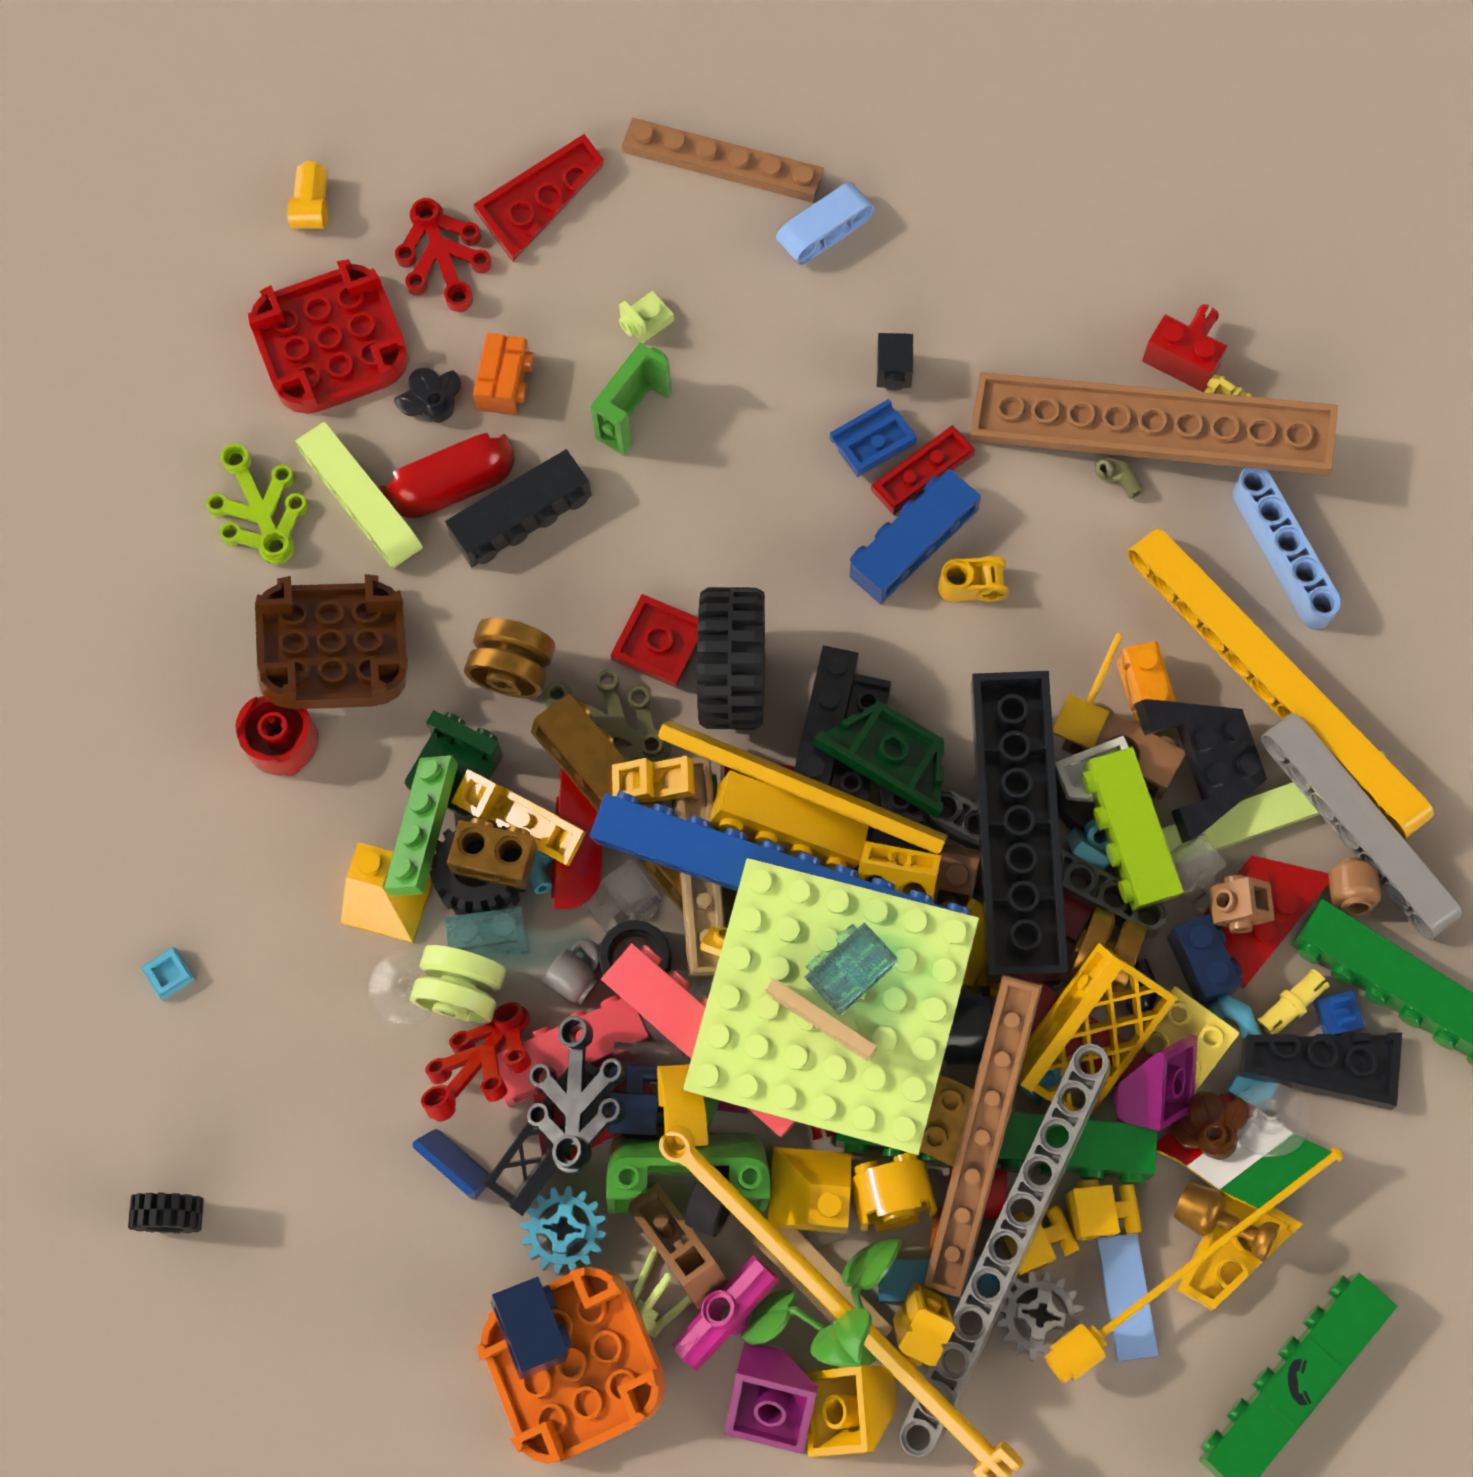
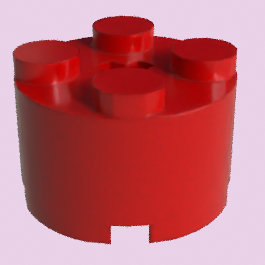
(290, 746)

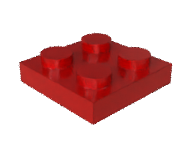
(657, 641)

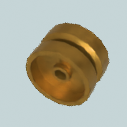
(509, 658)
(1099, 930)

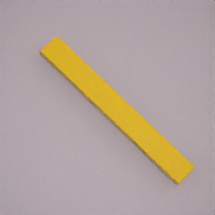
(803, 786)

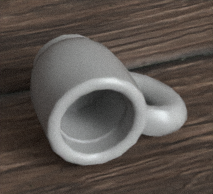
(571, 975)

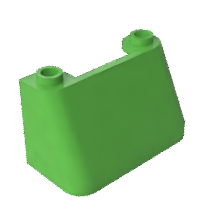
(637, 1156)

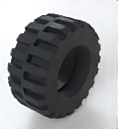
(731, 658)

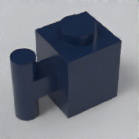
(642, 1109)

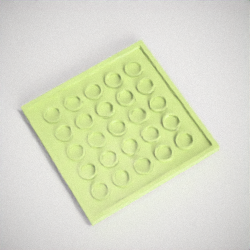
(783, 1066)

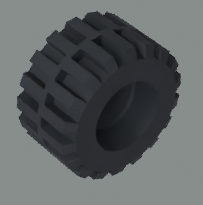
(469, 899)

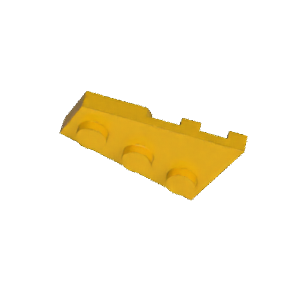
(1233, 1262)

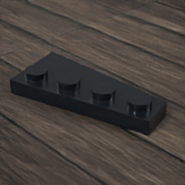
(1344, 1067)

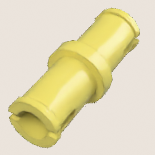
(1293, 1003)

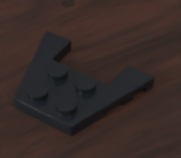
(1218, 753)

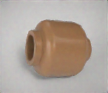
(1354, 886)

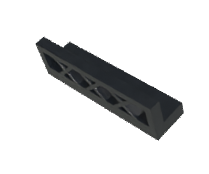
(545, 1164)

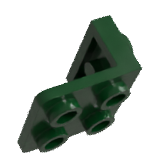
(470, 748)

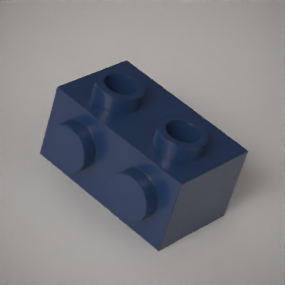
(1204, 959)
(530, 1327)

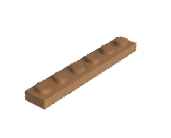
(723, 160)

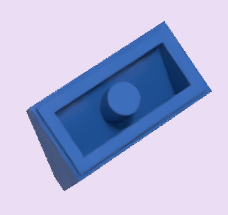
(452, 1162)

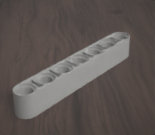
(1361, 825)

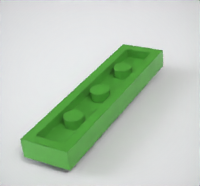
(421, 826)

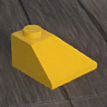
(373, 908)
(810, 1190)
(850, 1409)

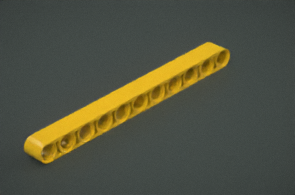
(1275, 676)

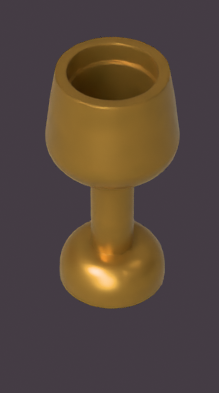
(1202, 1209)

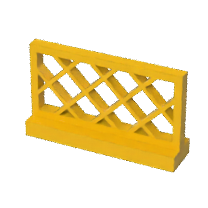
(1072, 1011)

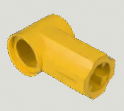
(309, 206)

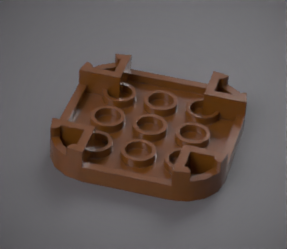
(330, 644)

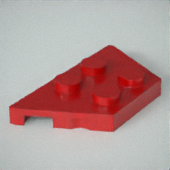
(1292, 895)

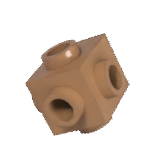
(1241, 903)

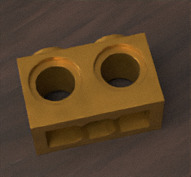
(488, 863)

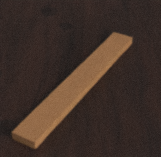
(982, 1136)

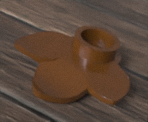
(1210, 1120)

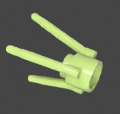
(645, 1308)

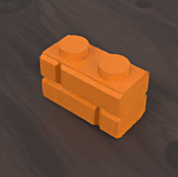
(502, 374)

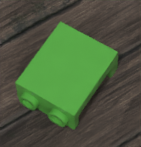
(641, 372)

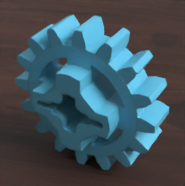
(566, 1212)

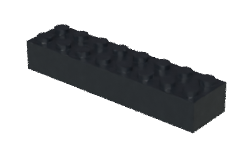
(1018, 827)

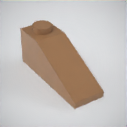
(677, 1244)

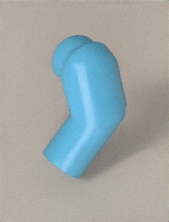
(538, 875)
(1237, 1011)

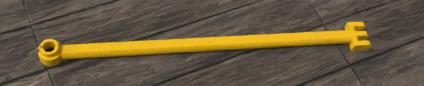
(991, 1460)

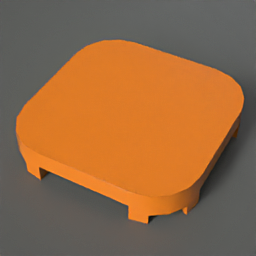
(601, 1389)

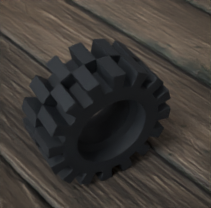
(166, 1213)

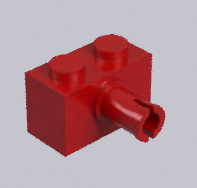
(1186, 350)

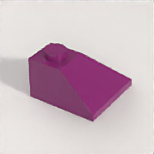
(1160, 1087)
(771, 1399)

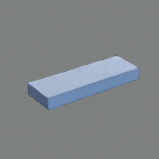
(1123, 1287)

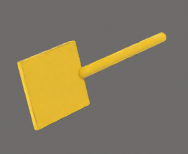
(1081, 719)

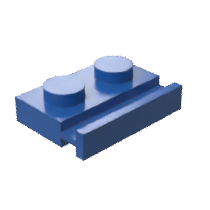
(873, 438)

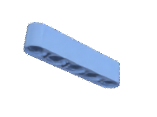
(1286, 563)

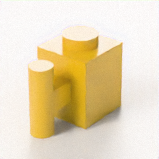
(1096, 1214)
(1040, 1251)

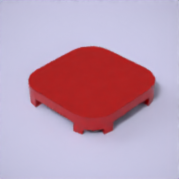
(329, 338)

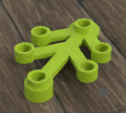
(259, 510)

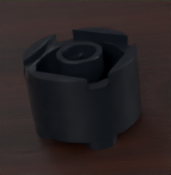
(969, 1026)

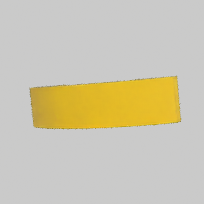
(494, 802)

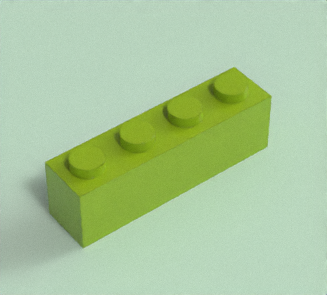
(1131, 829)

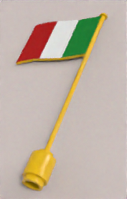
(1243, 1176)

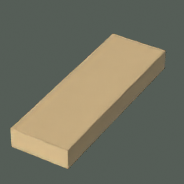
(821, 1020)

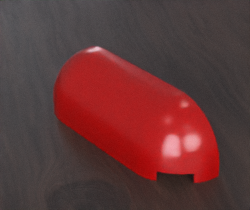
(450, 475)
(578, 882)

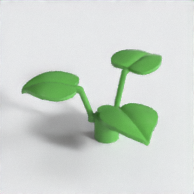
(843, 1340)

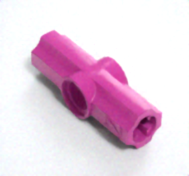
(708, 1330)

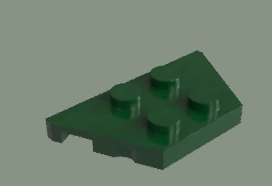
(891, 753)

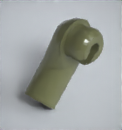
(1119, 473)

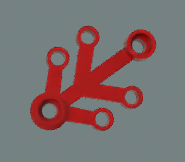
(441, 250)
(508, 1025)

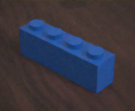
(914, 535)

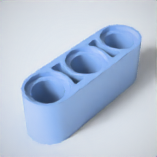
(825, 223)

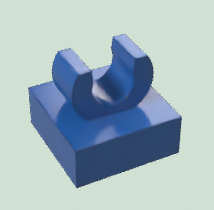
(1339, 1014)

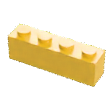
(787, 820)

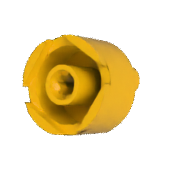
(892, 1193)

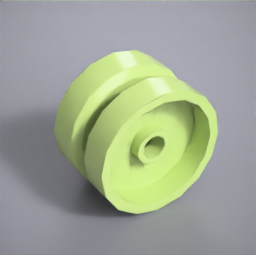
(457, 984)

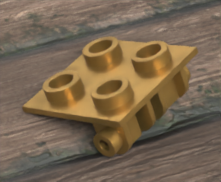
(947, 1119)

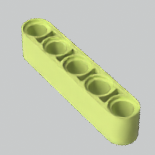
(358, 495)

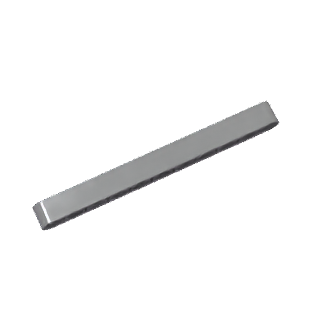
(1023, 1233)

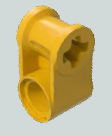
(980, 576)

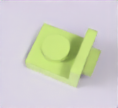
(645, 317)

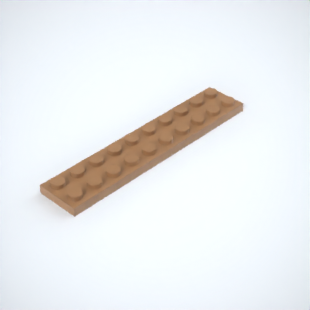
(1155, 423)

